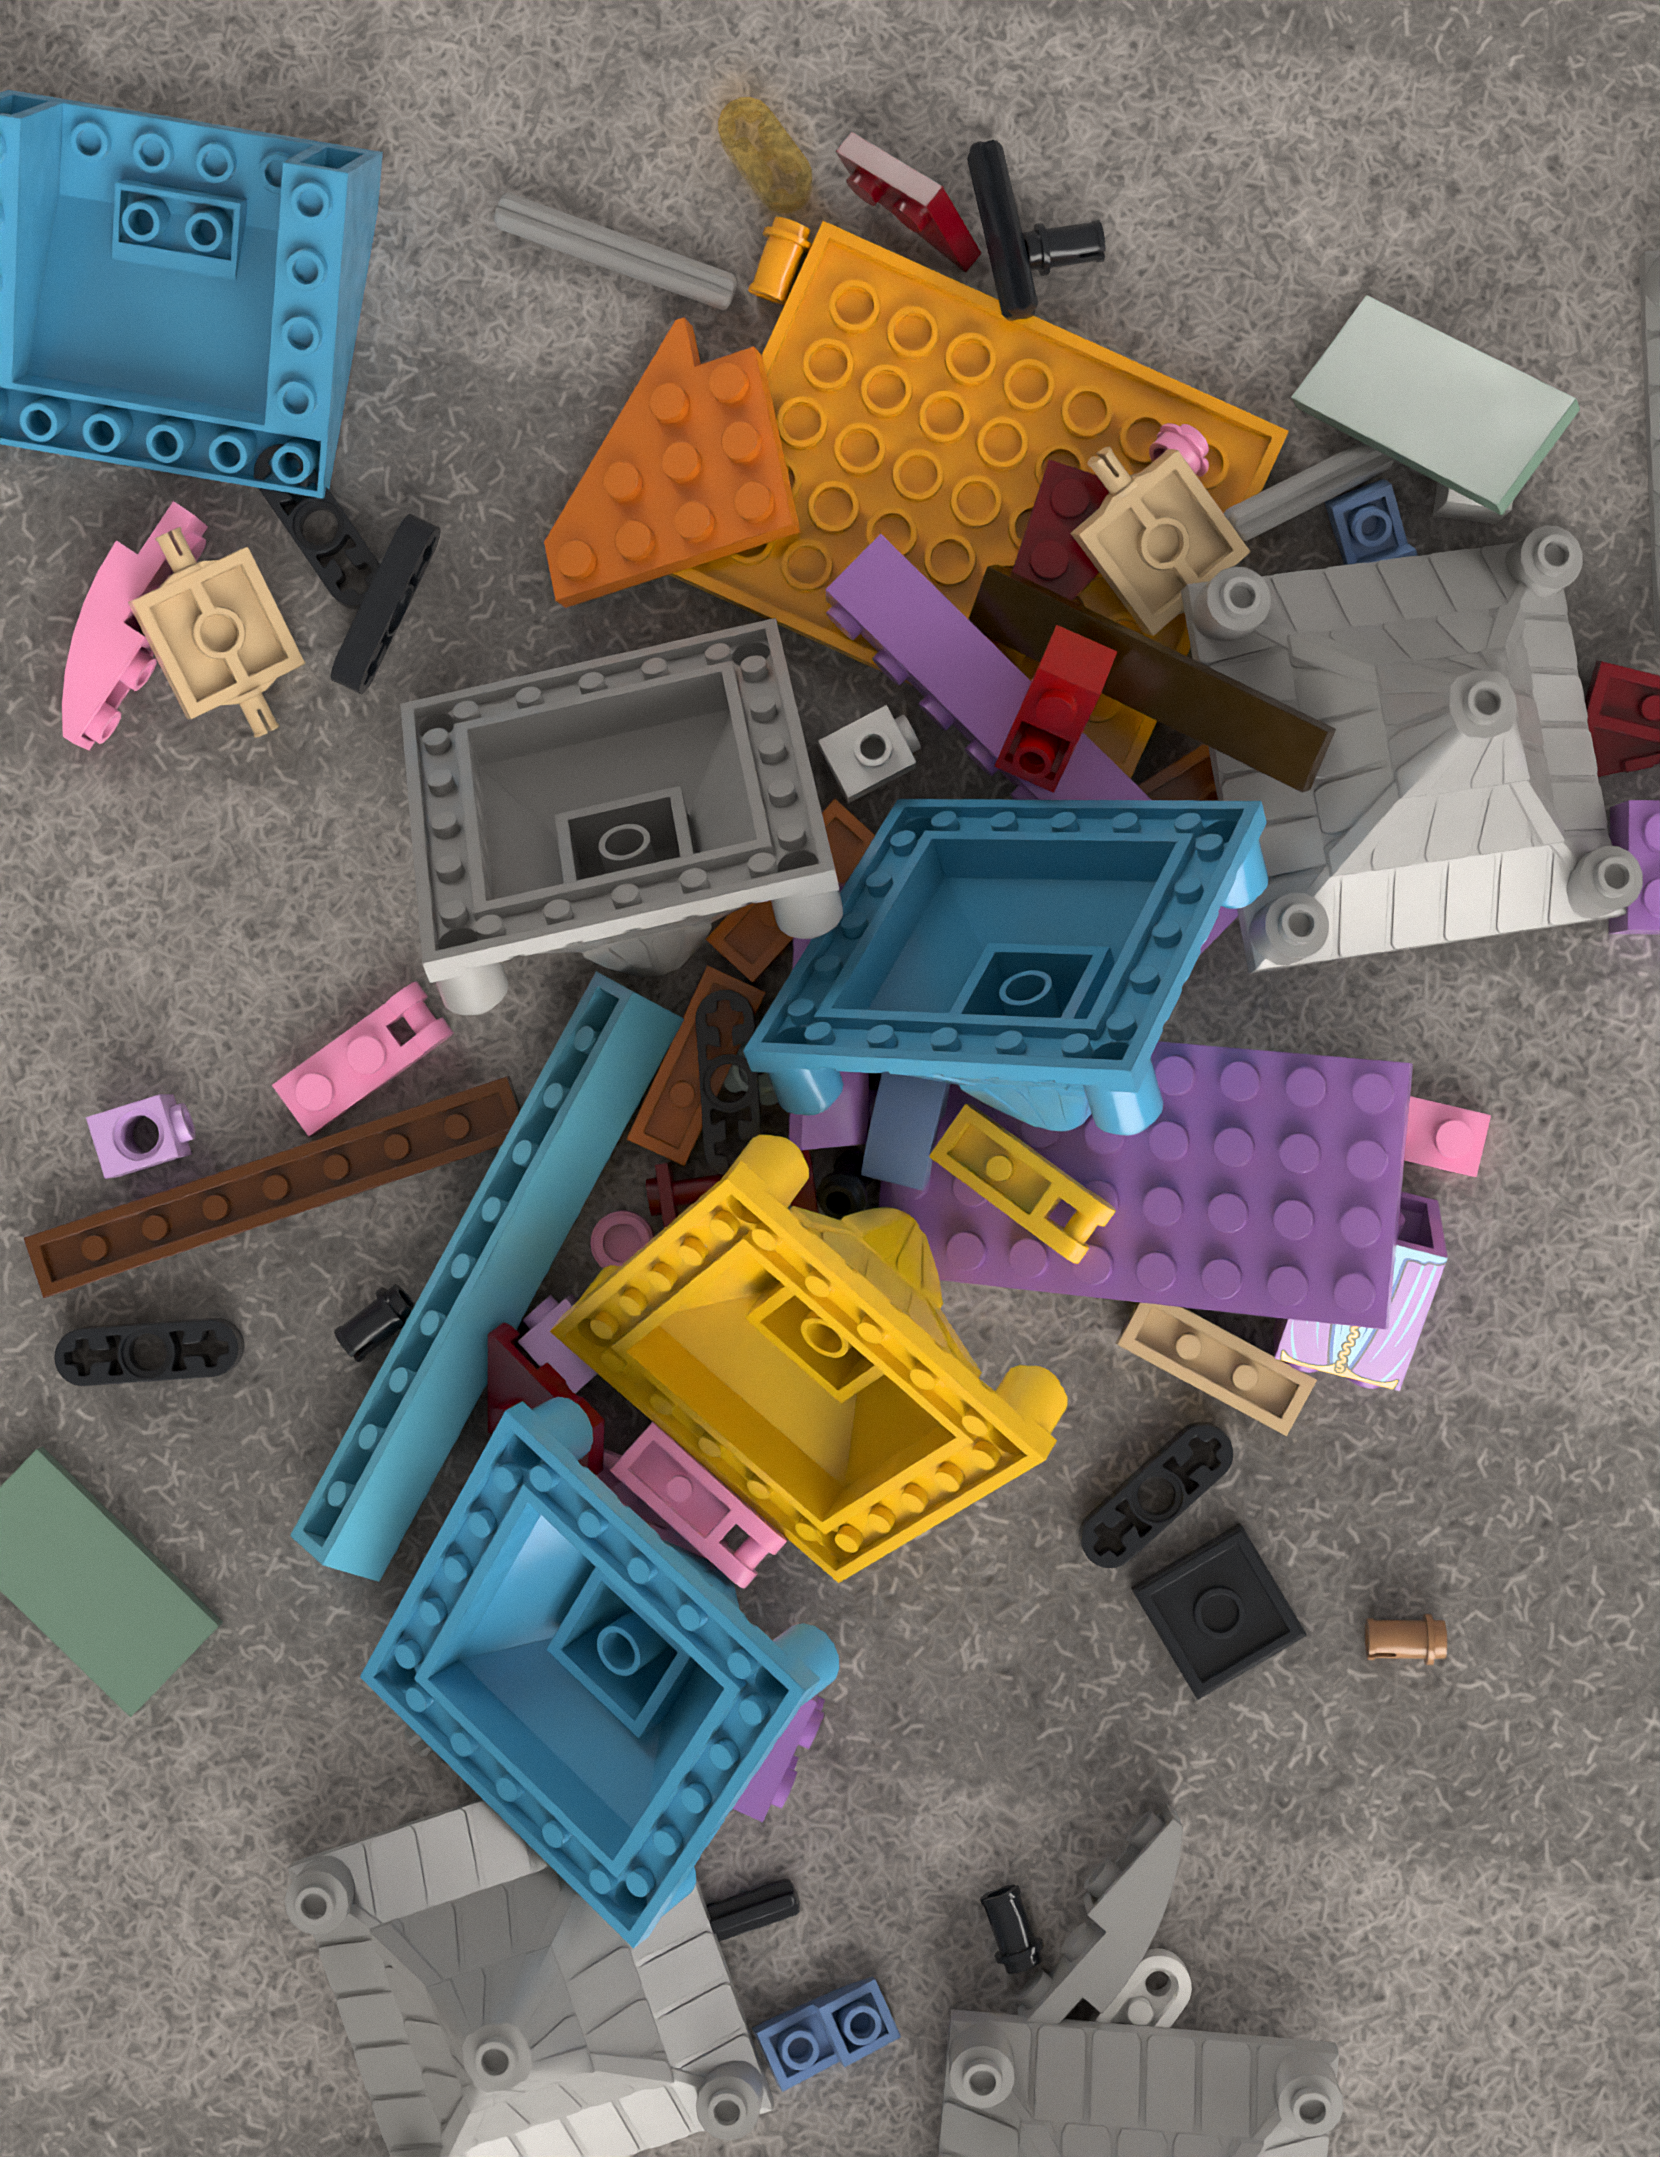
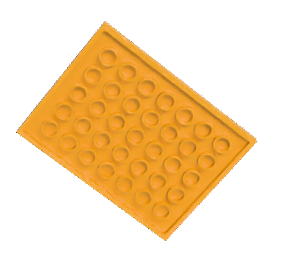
(933, 425)

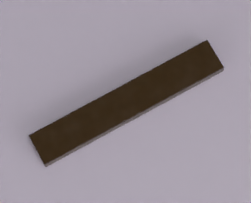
(1160, 680)

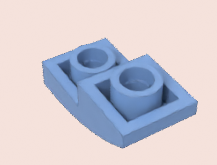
(1368, 524)
(904, 1129)
(825, 2032)

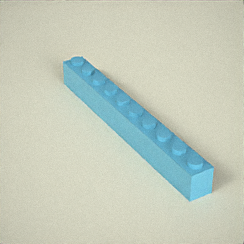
(485, 1278)

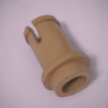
(1406, 1639)

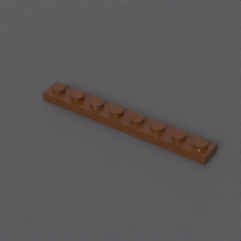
(273, 1187)

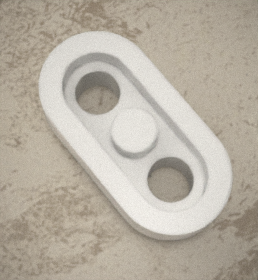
(1149, 2007)

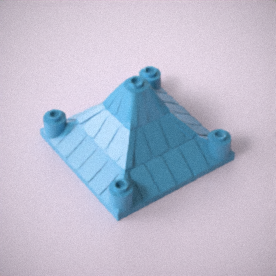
(1014, 954)
(588, 1671)

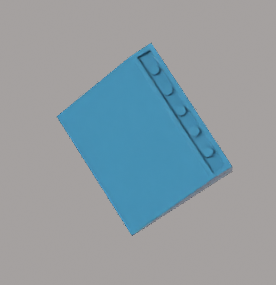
(178, 290)

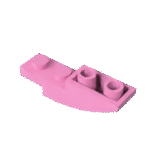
(106, 648)

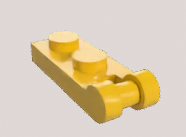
(1020, 1182)

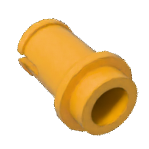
(780, 259)

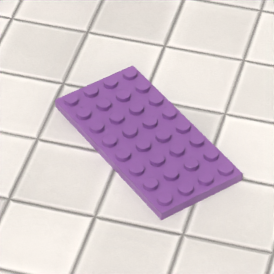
(1246, 1196)

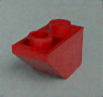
(1056, 708)

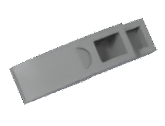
(1127, 1910)

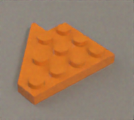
(678, 478)

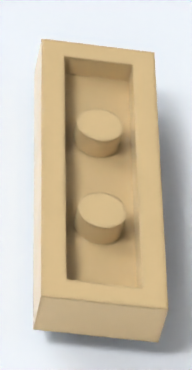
(1217, 1363)

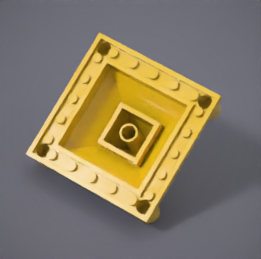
(811, 1364)

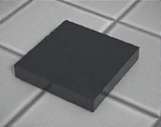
(1218, 1611)

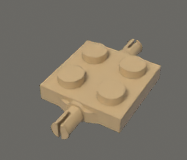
(1156, 536)
(217, 632)

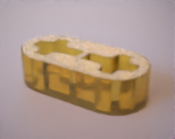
(777, 146)

